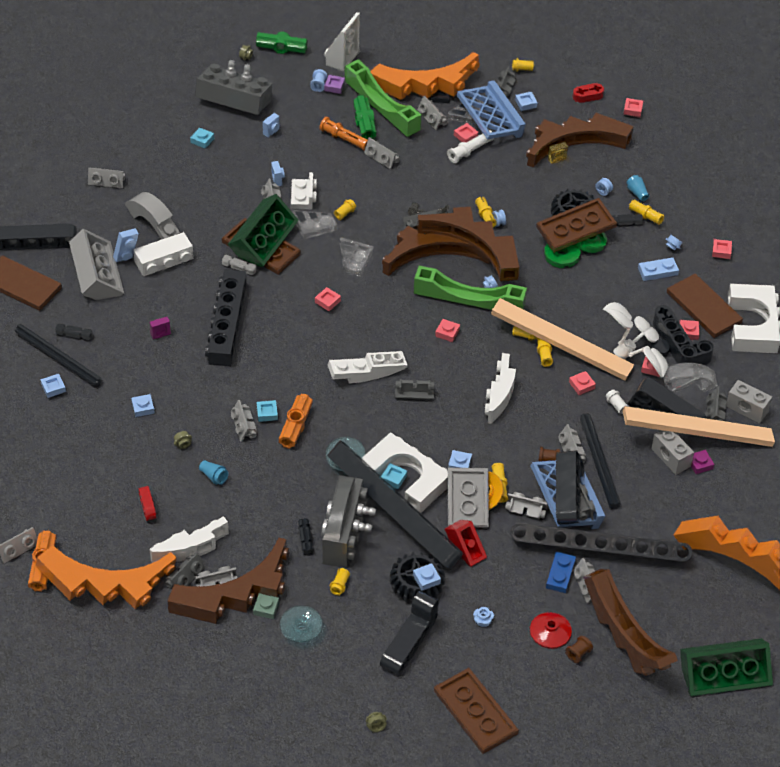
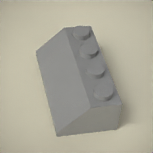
(95, 266)

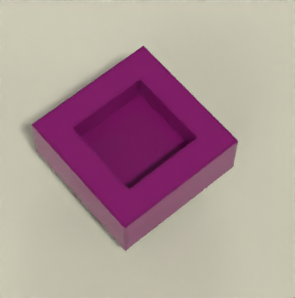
(160, 327)
(702, 462)

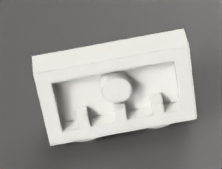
(302, 193)

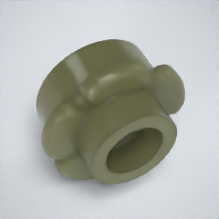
(246, 52)
(182, 439)
(376, 721)

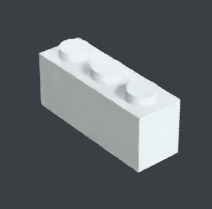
(163, 254)

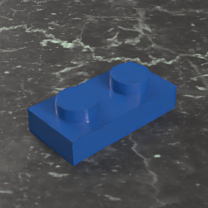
(560, 572)

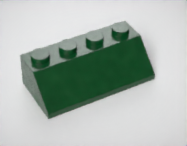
(263, 231)
(727, 666)

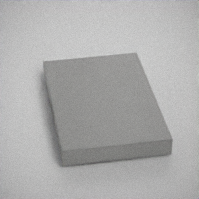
(468, 496)

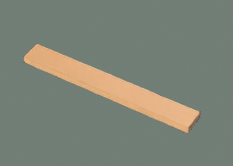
(562, 339)
(698, 426)

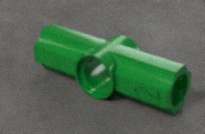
(281, 42)
(364, 117)

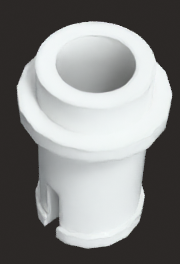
(614, 398)

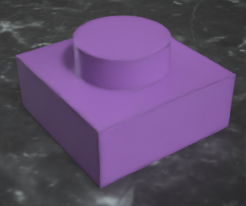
(334, 84)

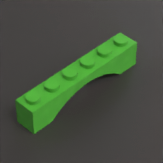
(401, 116)
(434, 284)

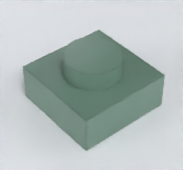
(266, 606)

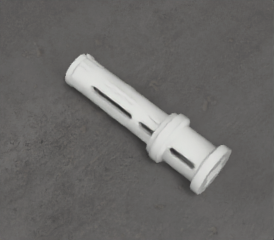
(464, 149)

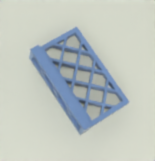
(501, 107)
(549, 494)

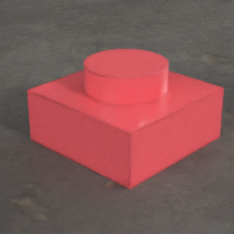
(633, 107)
(465, 133)
(722, 249)
(327, 299)
(691, 328)
(447, 330)
(648, 368)
(582, 383)

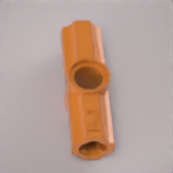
(295, 420)
(37, 579)

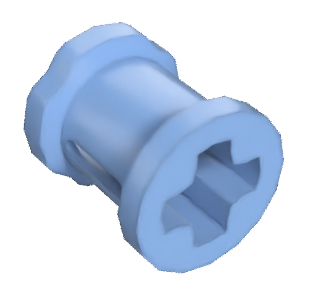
(319, 78)

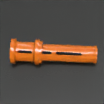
(337, 130)

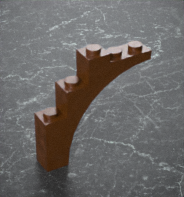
(575, 131)
(460, 225)
(415, 245)
(209, 602)
(627, 633)

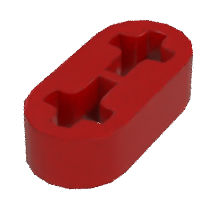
(588, 93)
(147, 503)

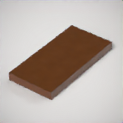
(576, 225)
(280, 259)
(26, 284)
(704, 305)
(476, 710)

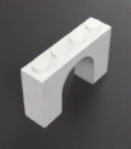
(764, 301)
(397, 452)

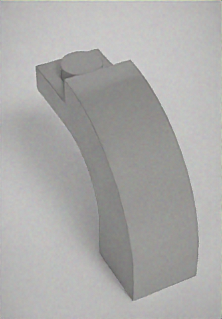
(155, 212)

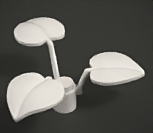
(627, 347)

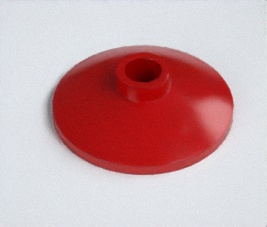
(547, 636)

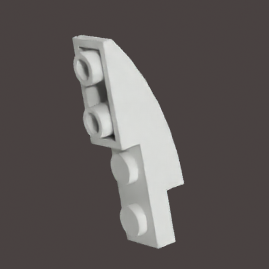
(368, 368)
(500, 390)
(185, 545)

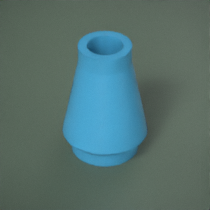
(637, 187)
(215, 472)

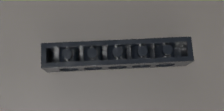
(227, 318)

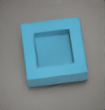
(202, 138)
(267, 411)
(394, 475)

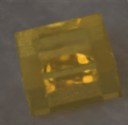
(558, 152)

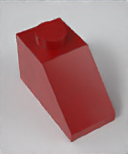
(467, 540)

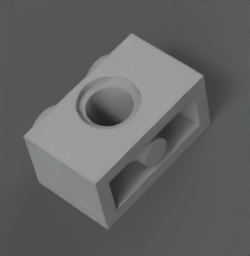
(749, 401)
(672, 451)

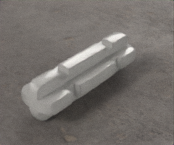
(239, 264)

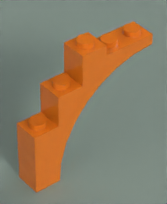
(426, 82)
(738, 544)
(105, 585)

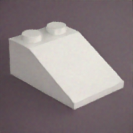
(345, 45)

